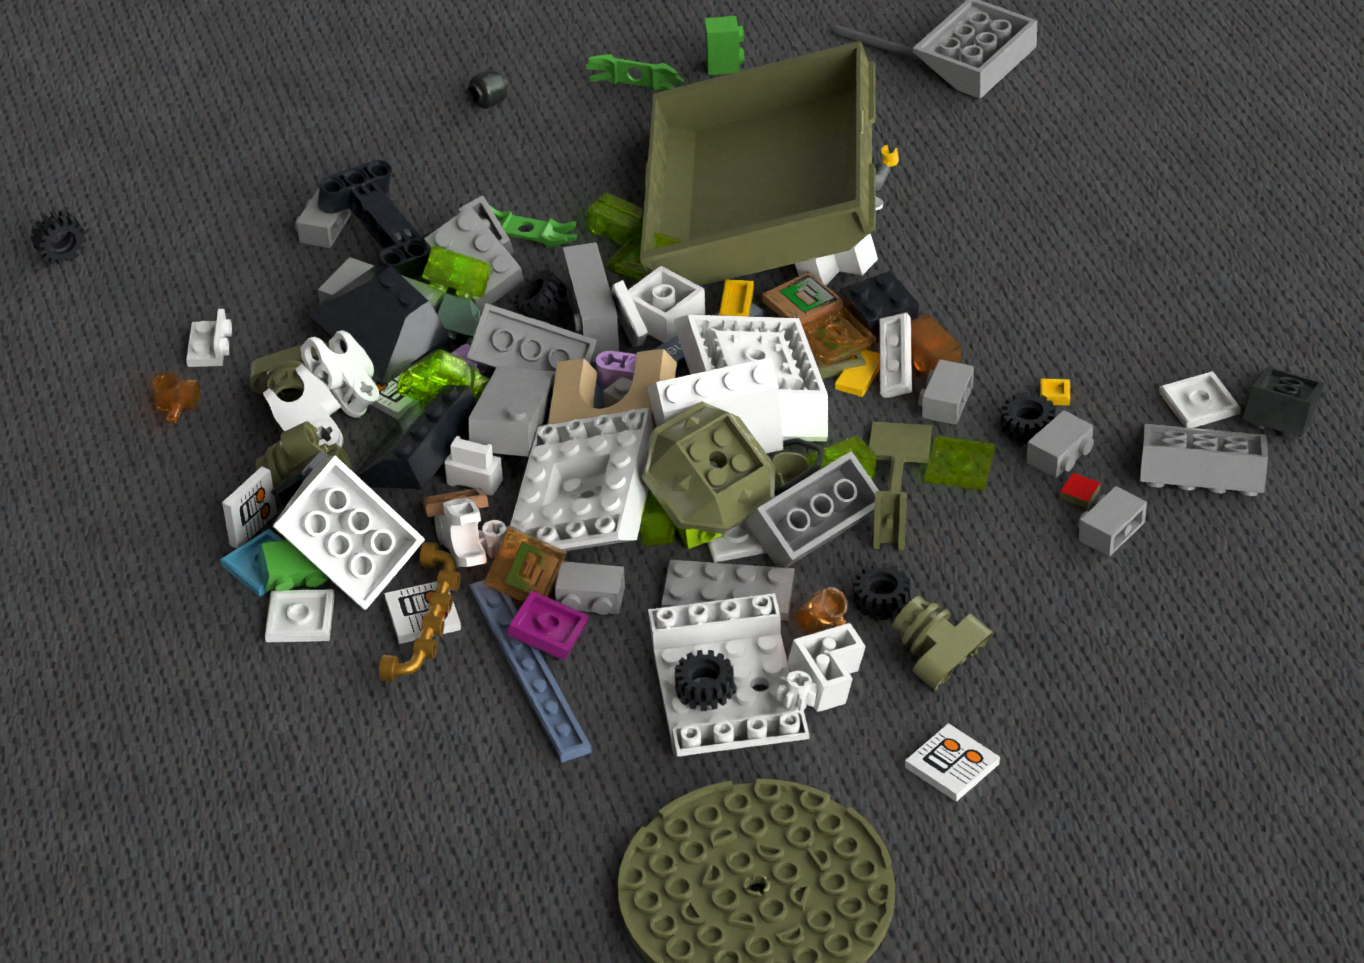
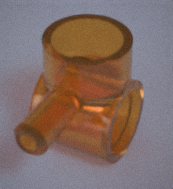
(174, 395)
(822, 610)

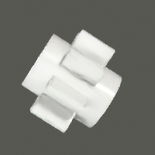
(492, 536)
(797, 691)

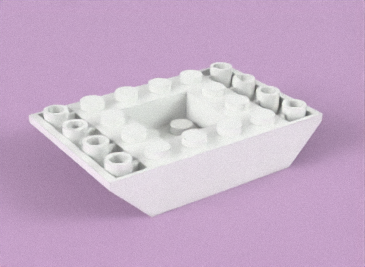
(727, 341)
(586, 481)

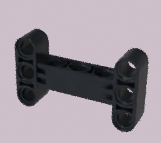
(364, 193)

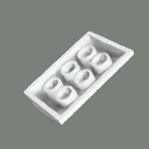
(741, 389)
(347, 531)

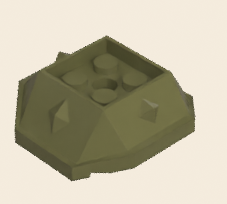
(693, 489)

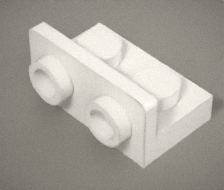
(209, 341)

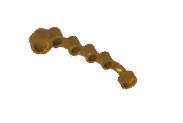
(432, 623)

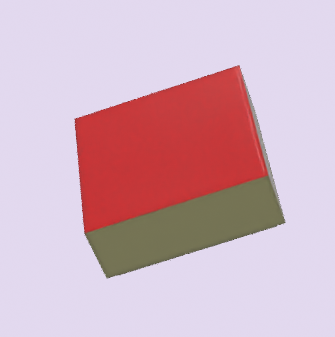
(1080, 490)

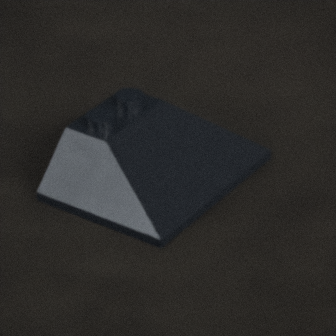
(385, 319)

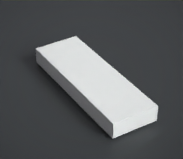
(895, 355)

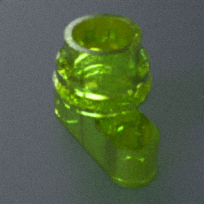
(440, 370)

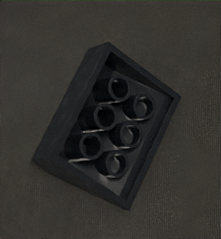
(420, 440)

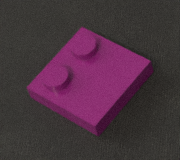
(547, 625)

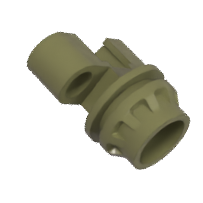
(280, 373)
(295, 447)
(943, 645)

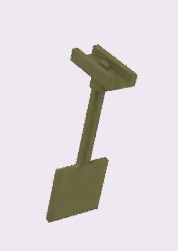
(899, 445)

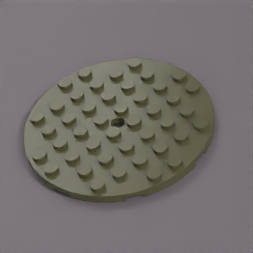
(819, 864)

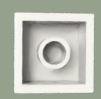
(663, 298)

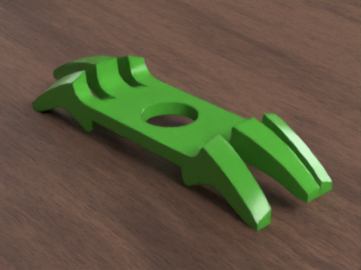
(618, 69)
(548, 233)

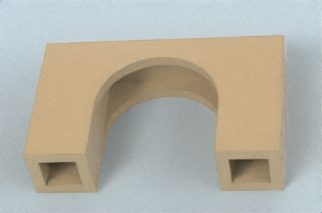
(577, 380)

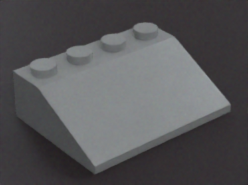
(977, 46)
(1204, 459)

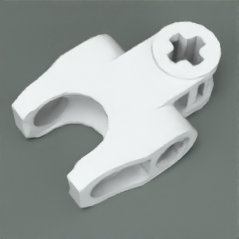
(343, 373)
(313, 406)
(459, 532)

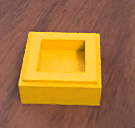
(1056, 390)

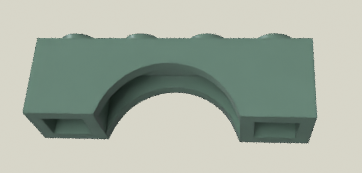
(460, 318)

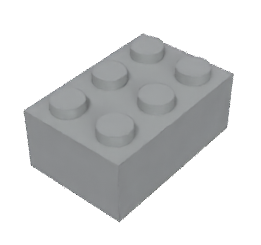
(472, 237)

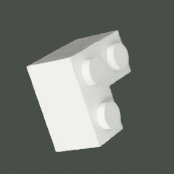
(854, 261)
(829, 661)

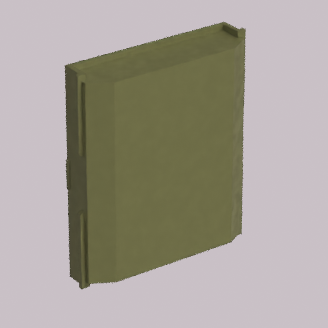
(762, 167)

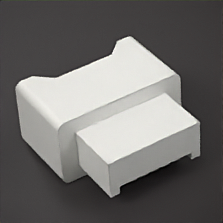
(473, 466)

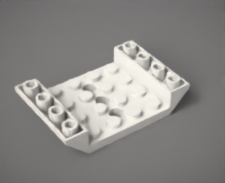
(750, 637)

